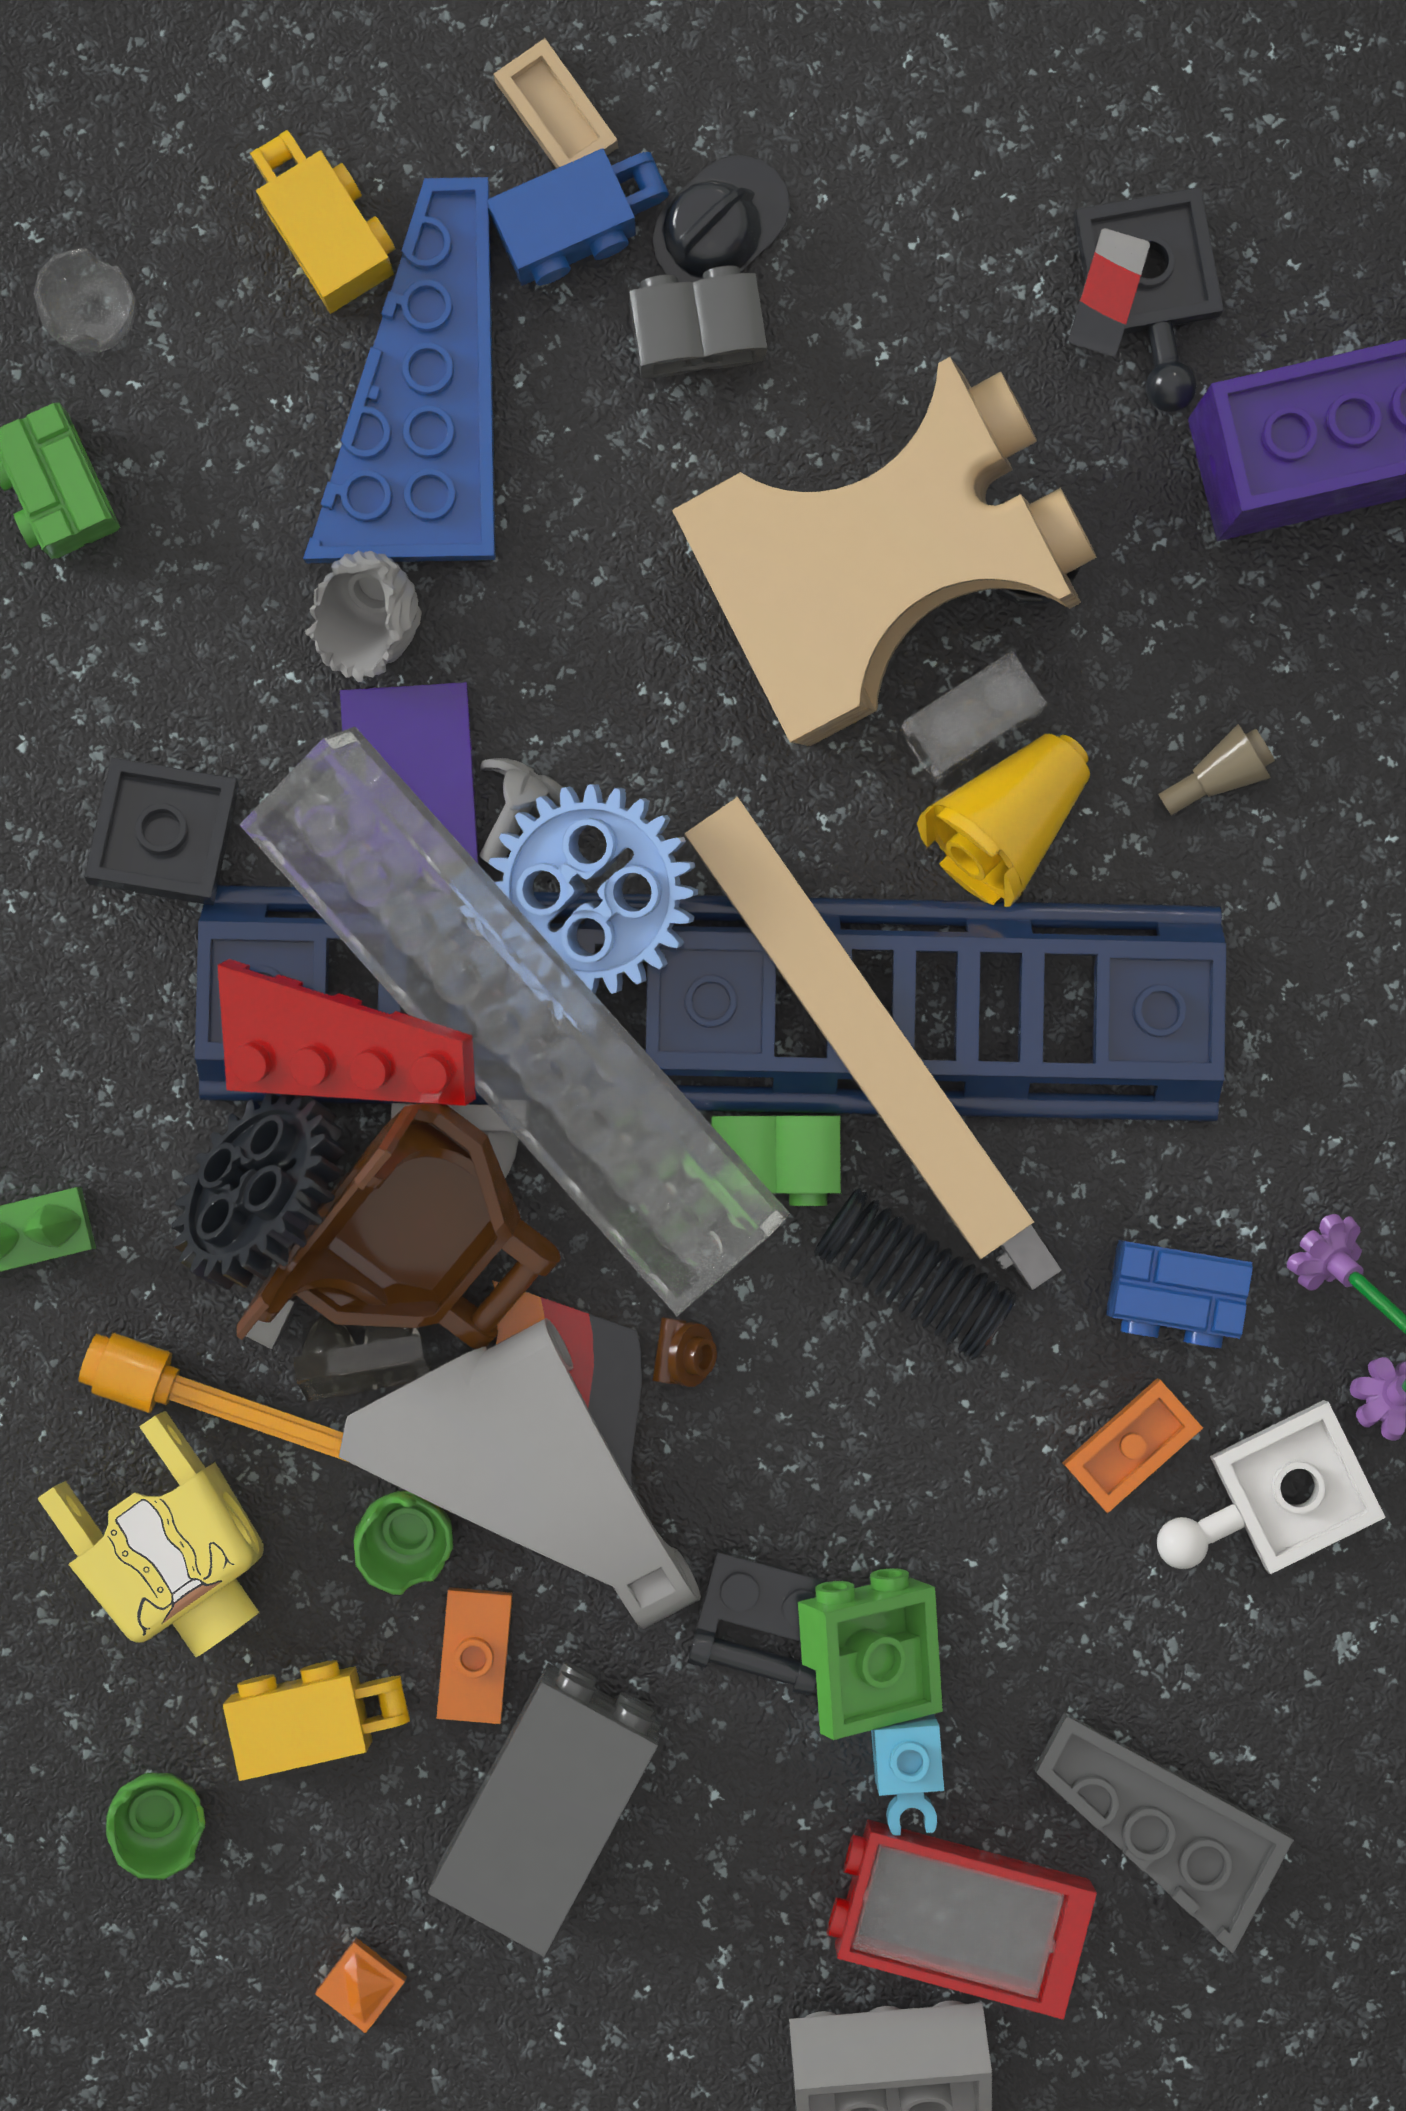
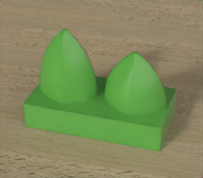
(44, 1228)

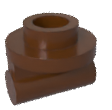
(683, 1353)

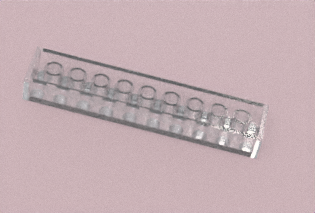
(541, 1038)

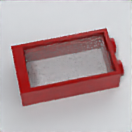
(962, 1918)

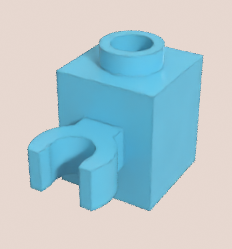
(907, 1765)

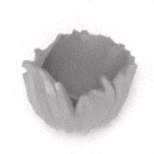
(364, 615)

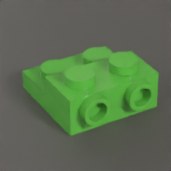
(872, 1652)

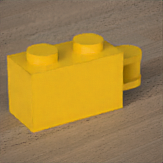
(321, 223)
(307, 1718)

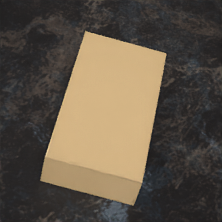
(553, 106)

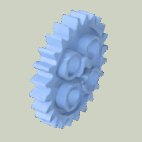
(553, 847)

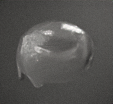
(84, 301)

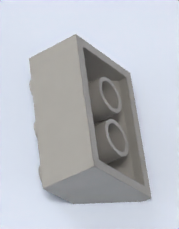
(893, 2059)

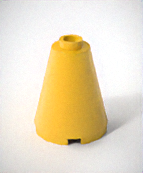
(1007, 817)

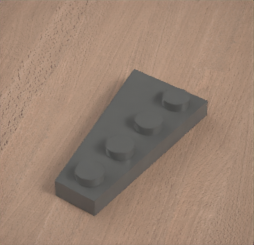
(1183, 1836)

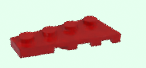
(333, 1046)

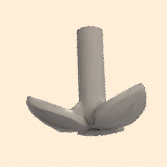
(520, 792)

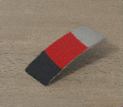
(1109, 292)

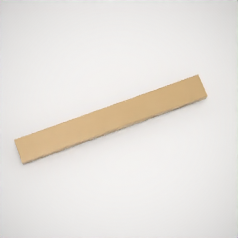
(858, 1028)

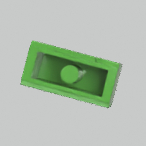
(53, 483)

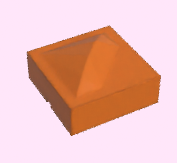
(360, 1985)

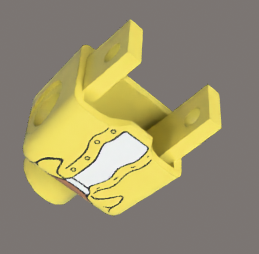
(167, 1553)

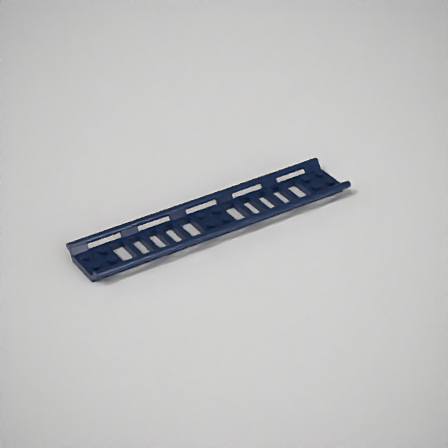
(715, 1000)

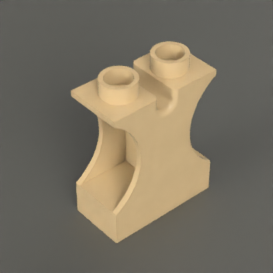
(842, 574)

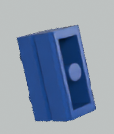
(1178, 1291)

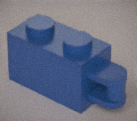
(573, 214)

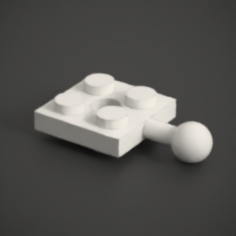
(1253, 1477)

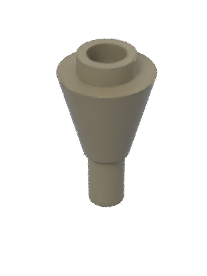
(1232, 764)

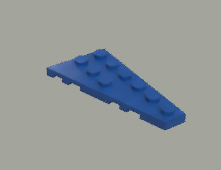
(421, 424)

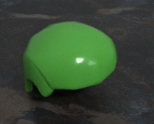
(402, 1542)
(155, 1825)

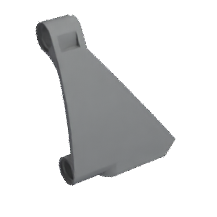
(521, 1455)

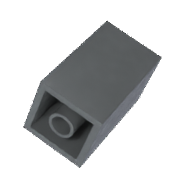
(547, 1807)

